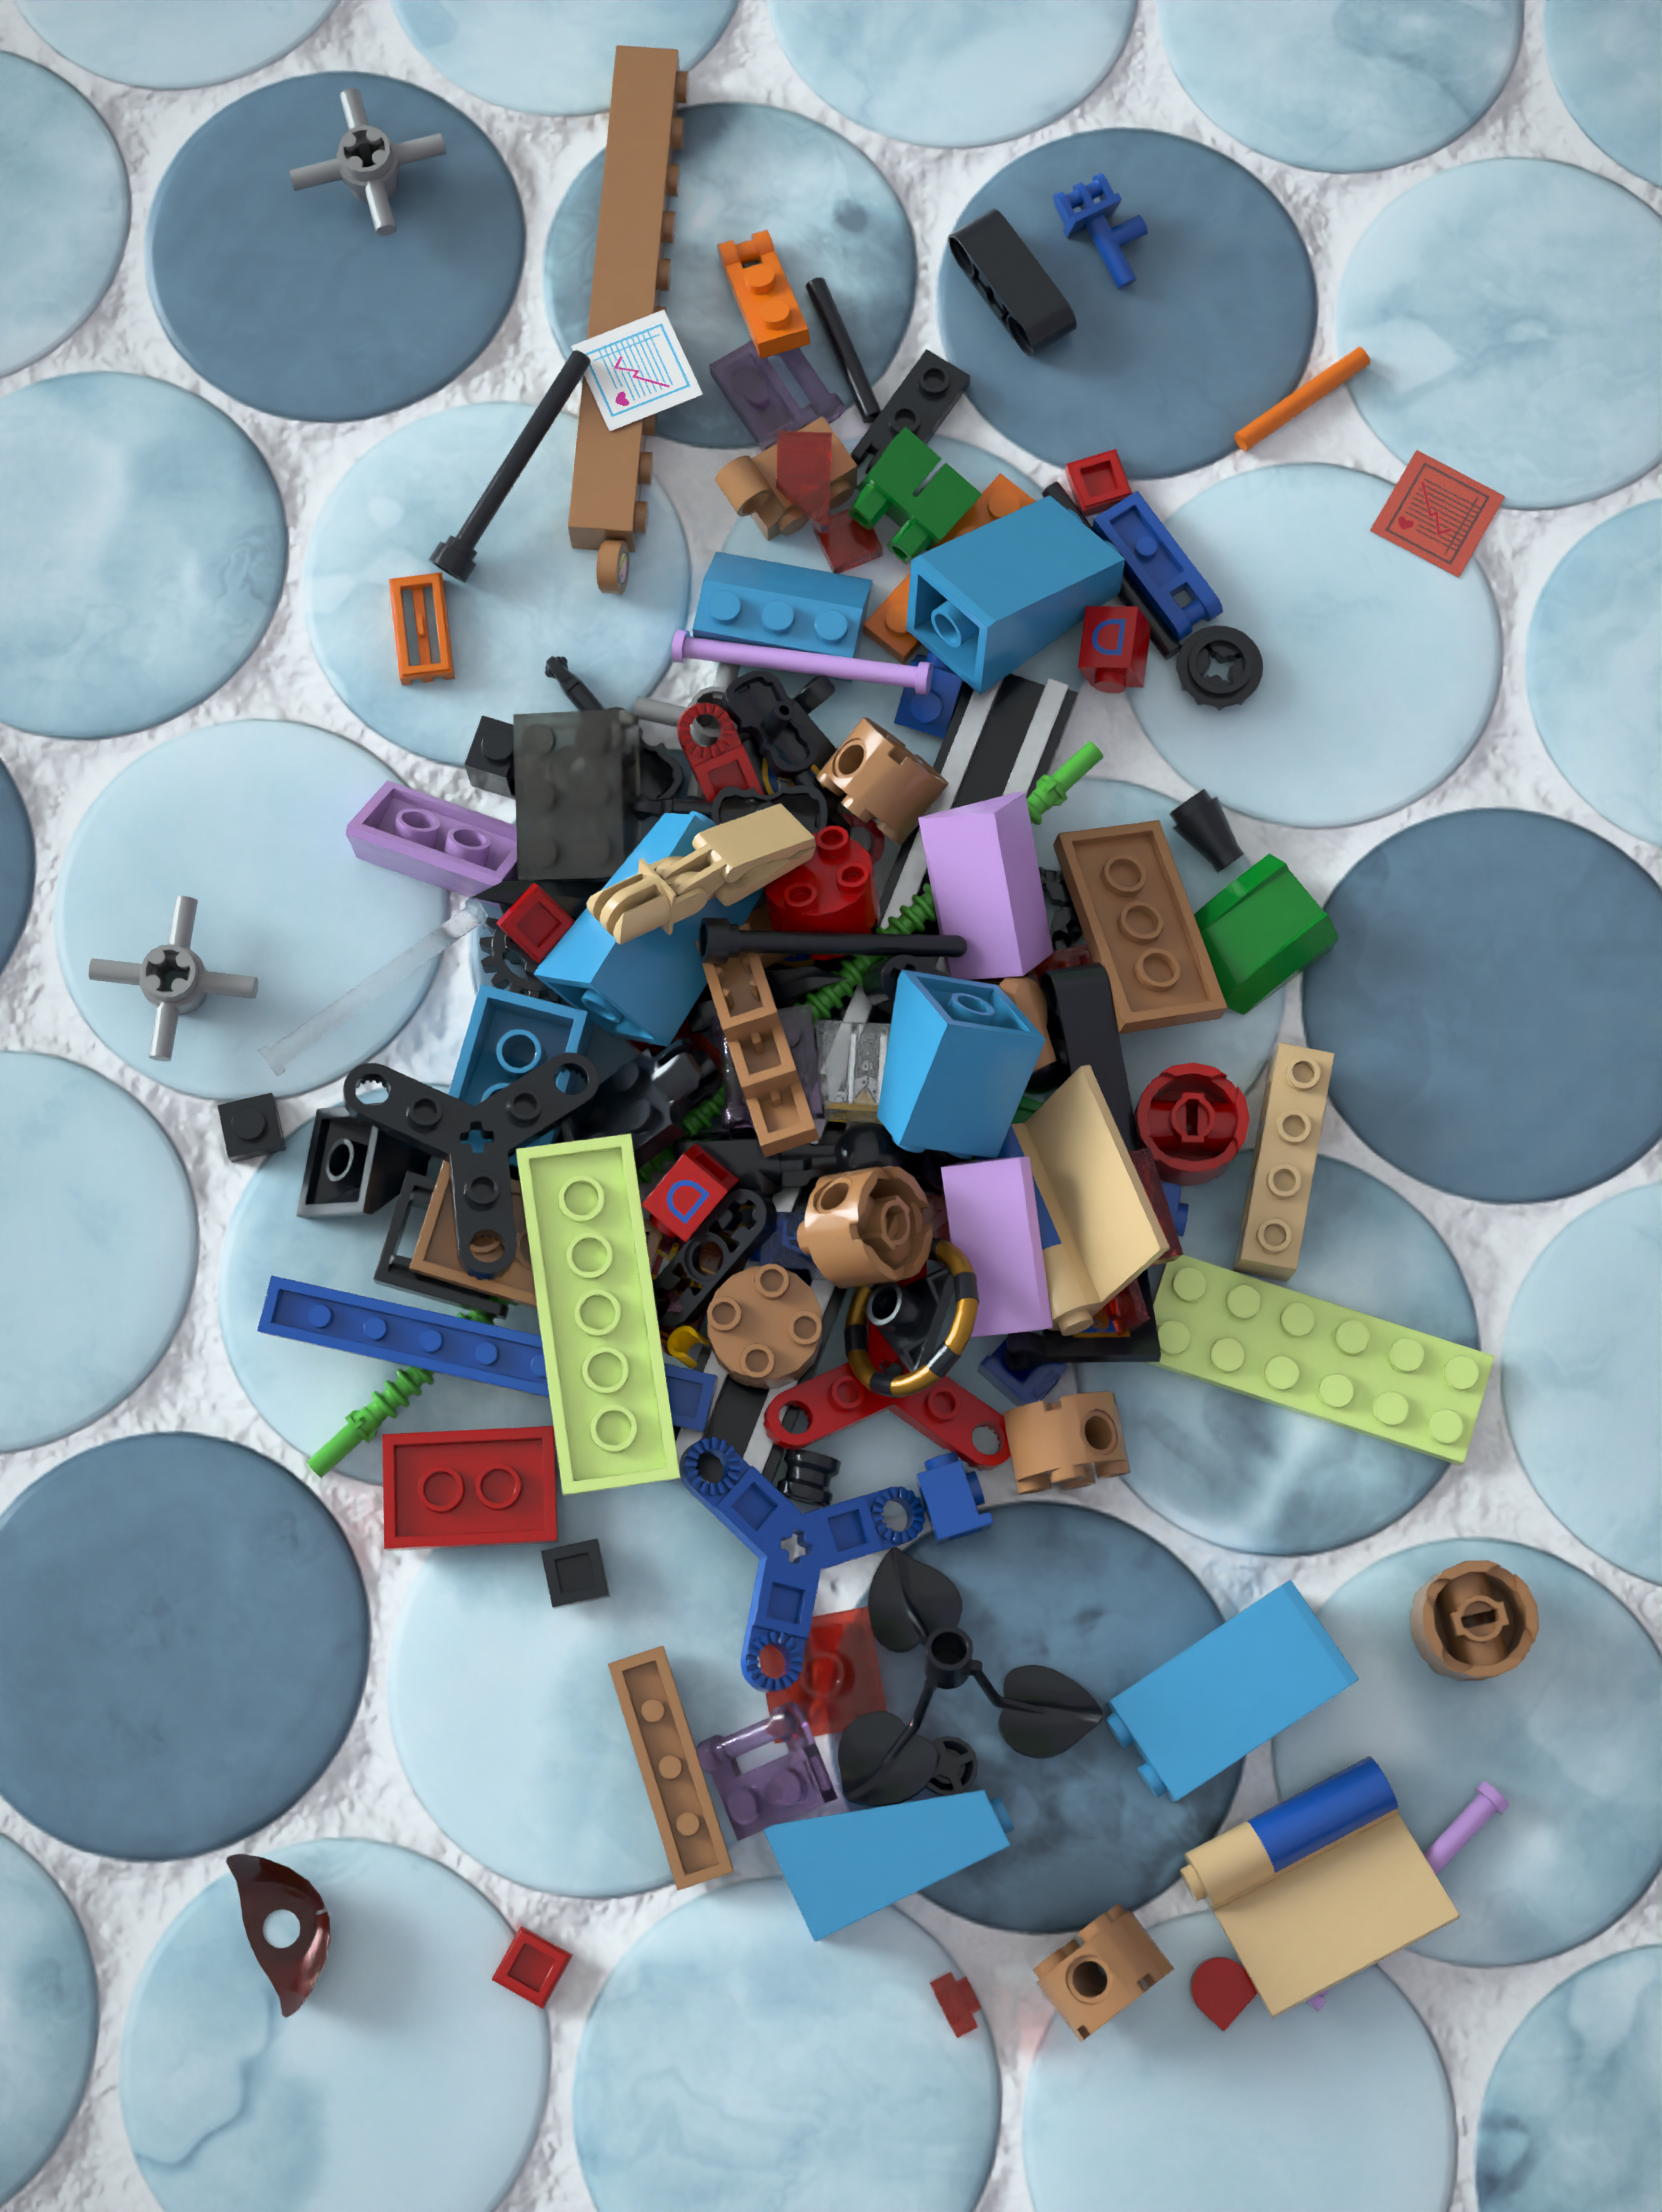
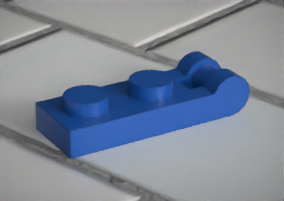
(1157, 564)

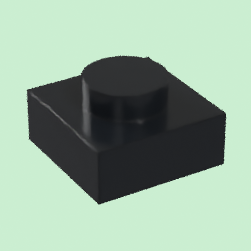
(251, 1127)
(575, 1573)

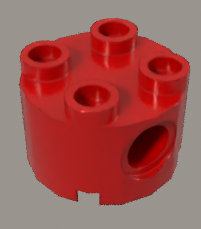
(827, 892)
(1191, 1123)

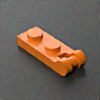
(763, 295)

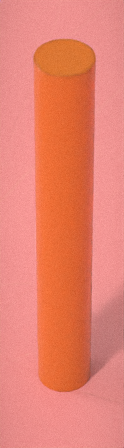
(1302, 399)

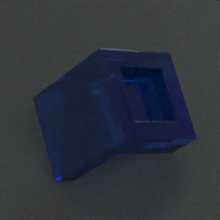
(1021, 1386)

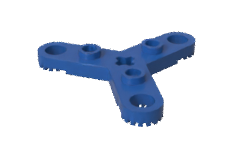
(765, 1517)

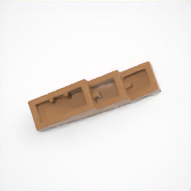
(760, 1053)

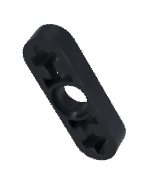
(687, 1259)

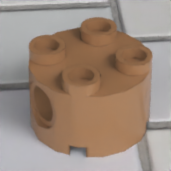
(882, 780)
(866, 1227)
(765, 1326)
(1066, 1442)
(1474, 1621)
(1080, 1990)

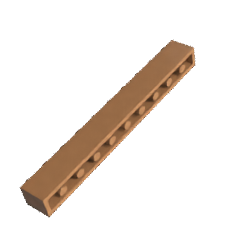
(628, 282)

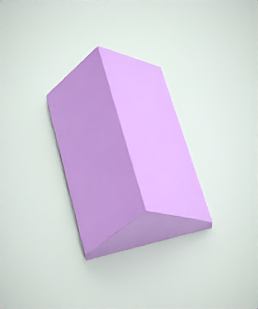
(434, 841)
(988, 886)
(998, 1230)

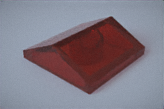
(837, 1674)

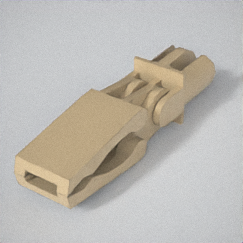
(727, 865)

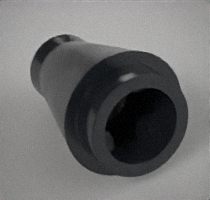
(1207, 830)

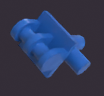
(1094, 218)

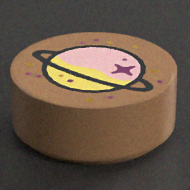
(613, 566)

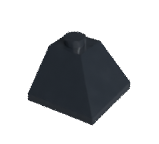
(353, 1167)

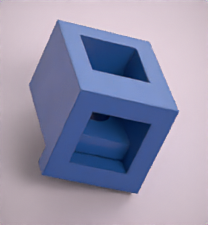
(951, 1499)

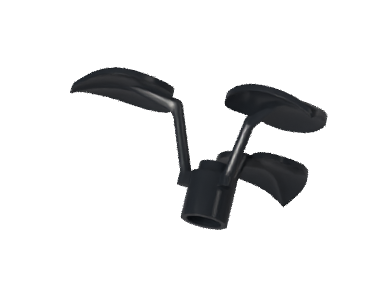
(916, 1604)

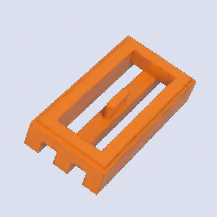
(426, 669)

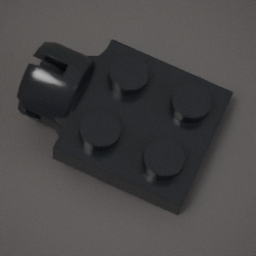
(649, 1099)

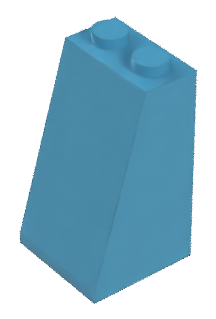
(1009, 590)
(654, 980)
(1229, 1693)
(876, 1856)

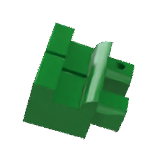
(890, 491)

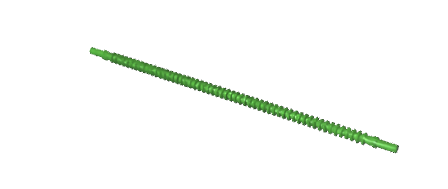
(364, 1423)

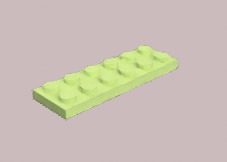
(597, 1314)
(1319, 1358)

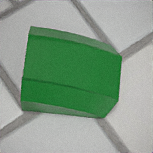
(1263, 933)

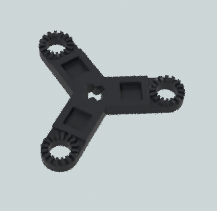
(440, 1122)

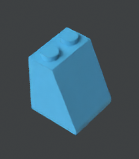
(954, 1065)

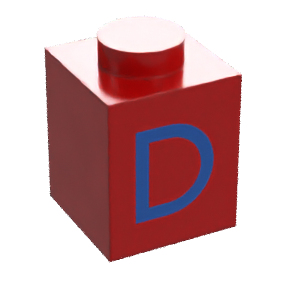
(1114, 647)
(688, 1193)

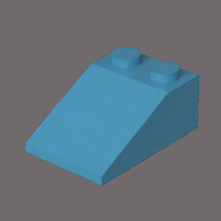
(509, 1039)

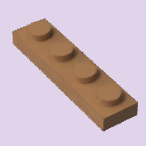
(670, 1768)

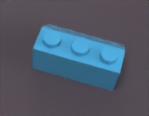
(782, 606)

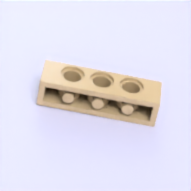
(1283, 1162)

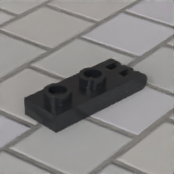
(918, 404)

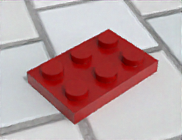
(470, 1488)

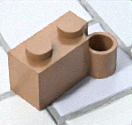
(753, 492)

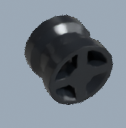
(808, 1477)
(956, 1763)

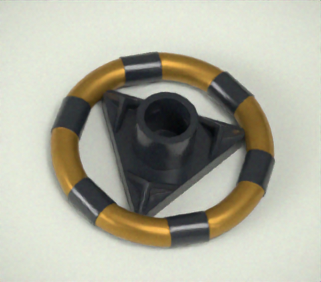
(912, 1322)

